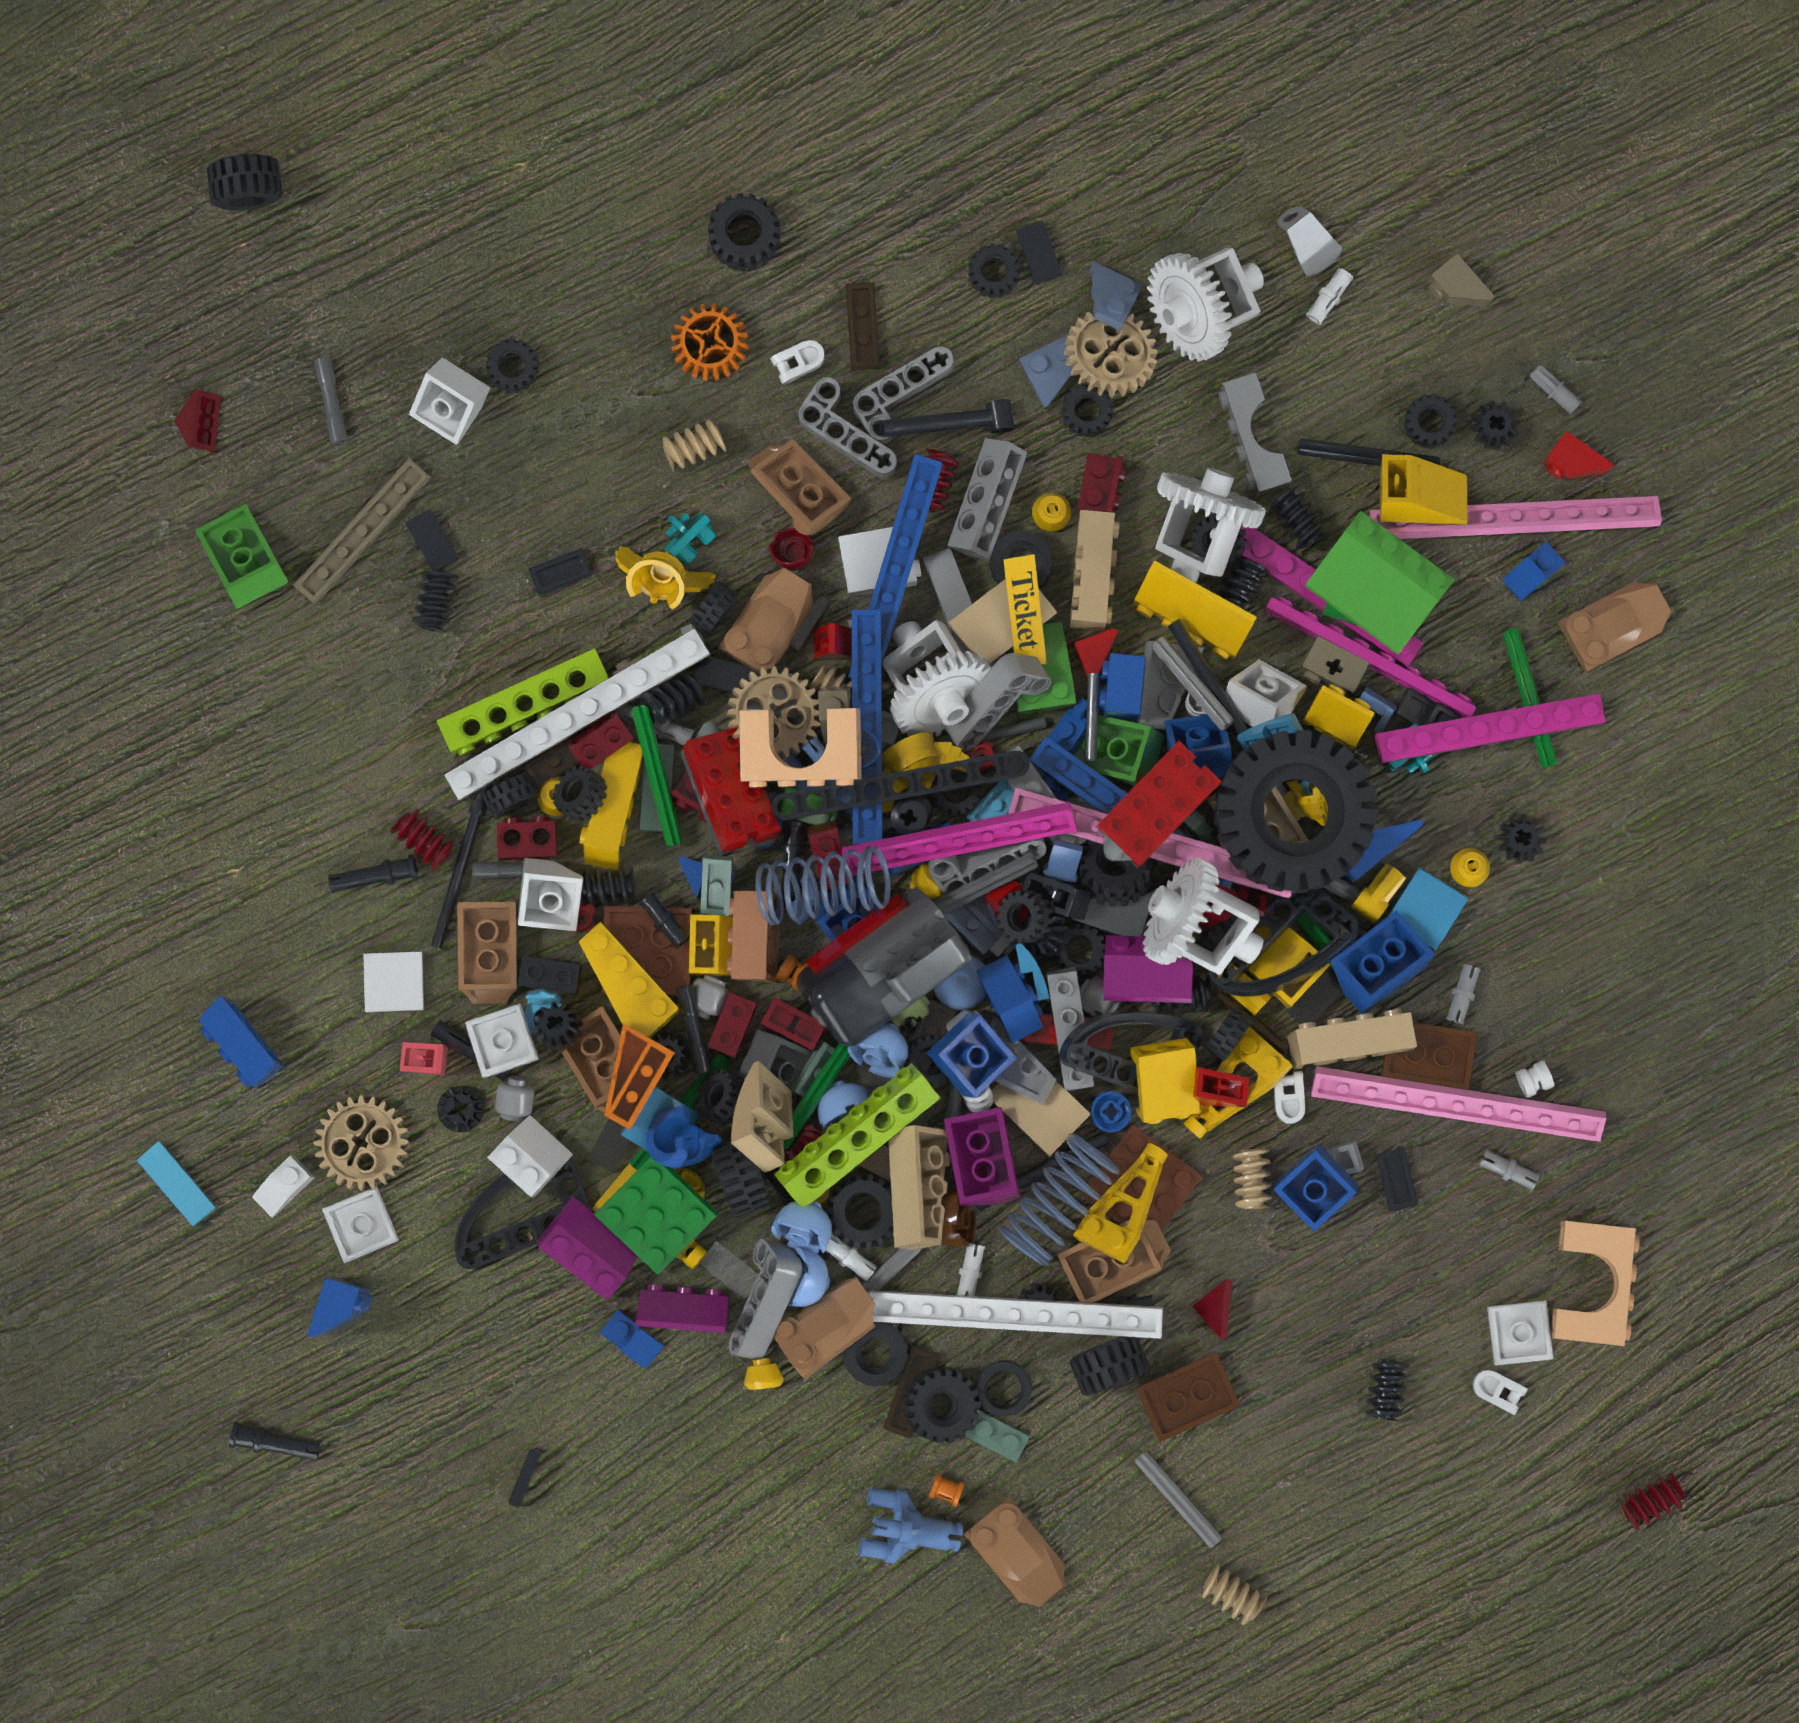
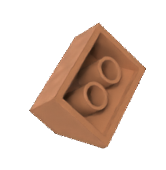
(752, 940)

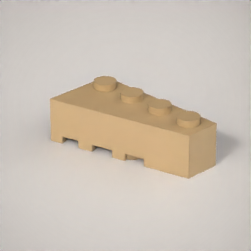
(917, 1185)

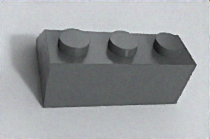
(779, 1057)

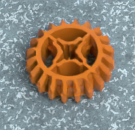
(699, 336)

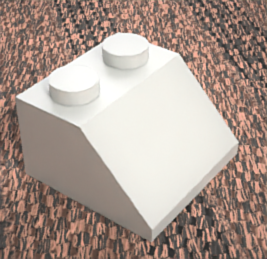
(449, 400)
(1263, 693)
(549, 895)
(530, 1156)

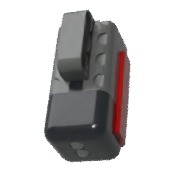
(881, 967)

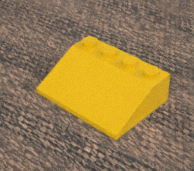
(1202, 612)

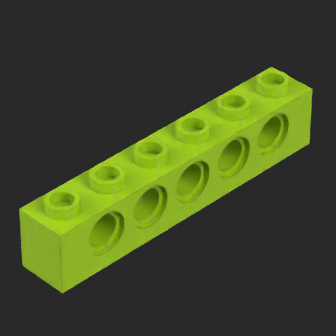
(454, 725)
(871, 1136)

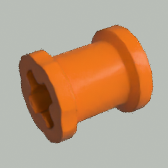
(946, 1490)

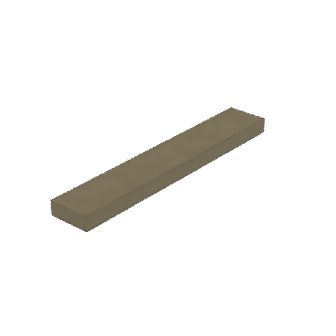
(362, 531)

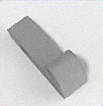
(906, 389)
(851, 433)
(994, 695)
(958, 871)
(768, 1299)

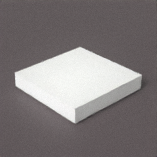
(393, 982)
(502, 1040)
(360, 1224)
(1520, 1332)

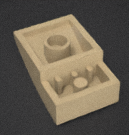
(987, 624)
(763, 1118)
(1044, 1124)

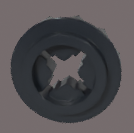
(472, 1114)

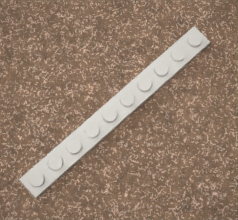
(577, 714)
(1017, 1314)

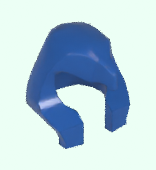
(677, 1141)

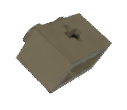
(1326, 653)

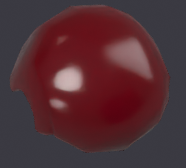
(791, 549)

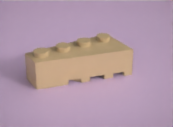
(1092, 570)
(1351, 1039)

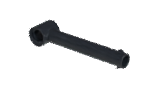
(996, 416)

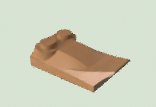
(799, 486)
(769, 621)
(1615, 623)
(487, 951)
(594, 1056)
(1099, 1275)
(827, 1327)
(1017, 1553)

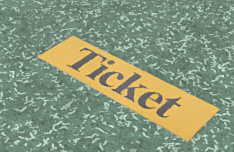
(1025, 606)

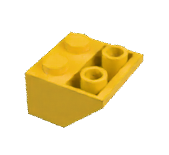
(1338, 716)
(709, 945)

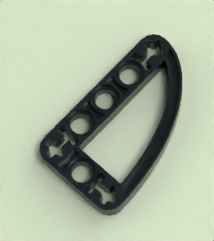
(1277, 927)
(1108, 1073)
(509, 1234)

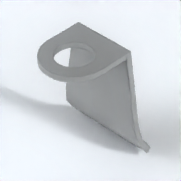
(1310, 241)

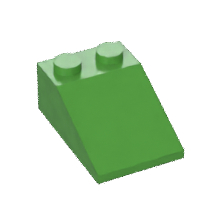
(241, 556)
(1061, 691)
(1123, 750)

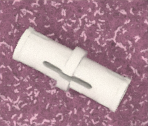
(1329, 296)
(850, 1257)
(971, 1270)

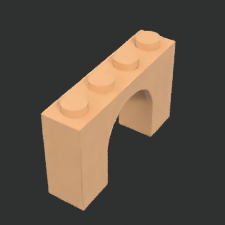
(762, 763)
(1616, 1248)

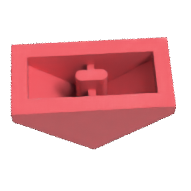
(423, 1058)

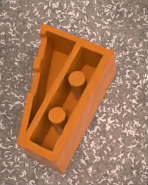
(635, 1075)

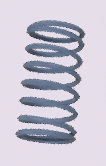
(844, 868)
(1025, 1242)

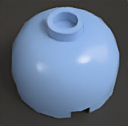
(962, 988)
(882, 1050)
(839, 1101)
(803, 1226)
(813, 1279)

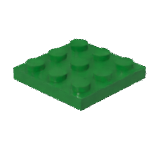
(656, 1214)

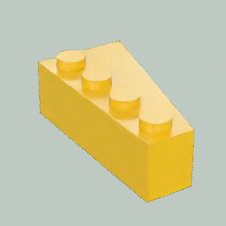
(609, 827)
(628, 986)

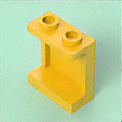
(1165, 1080)

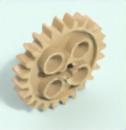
(1130, 369)
(760, 691)
(384, 1156)

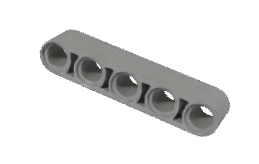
(948, 587)

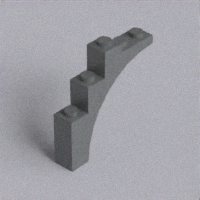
(1121, 920)

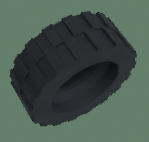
(1022, 540)
(891, 1369)

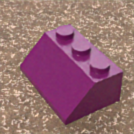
(1135, 977)
(982, 1158)
(587, 1248)
(683, 1309)

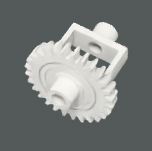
(1192, 307)
(1214, 496)
(940, 691)
(1181, 907)

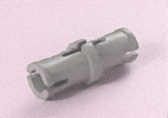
(1463, 994)
(1509, 1169)

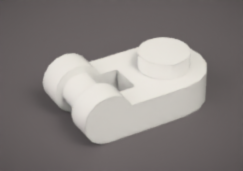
(808, 356)
(1290, 1107)
(1489, 1386)

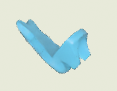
(538, 999)

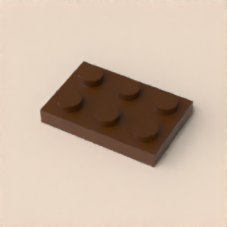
(1441, 1058)
(1187, 1396)

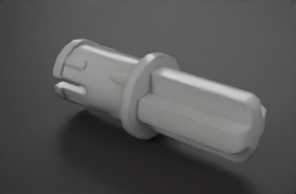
(1555, 389)

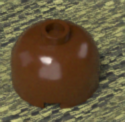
(958, 1223)

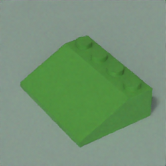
(1379, 582)

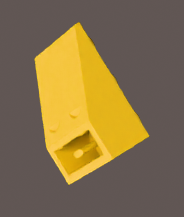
(1421, 492)
(1283, 955)

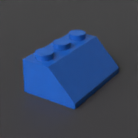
(1381, 962)
(239, 1042)
(338, 1305)

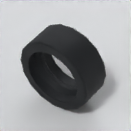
(1018, 1405)

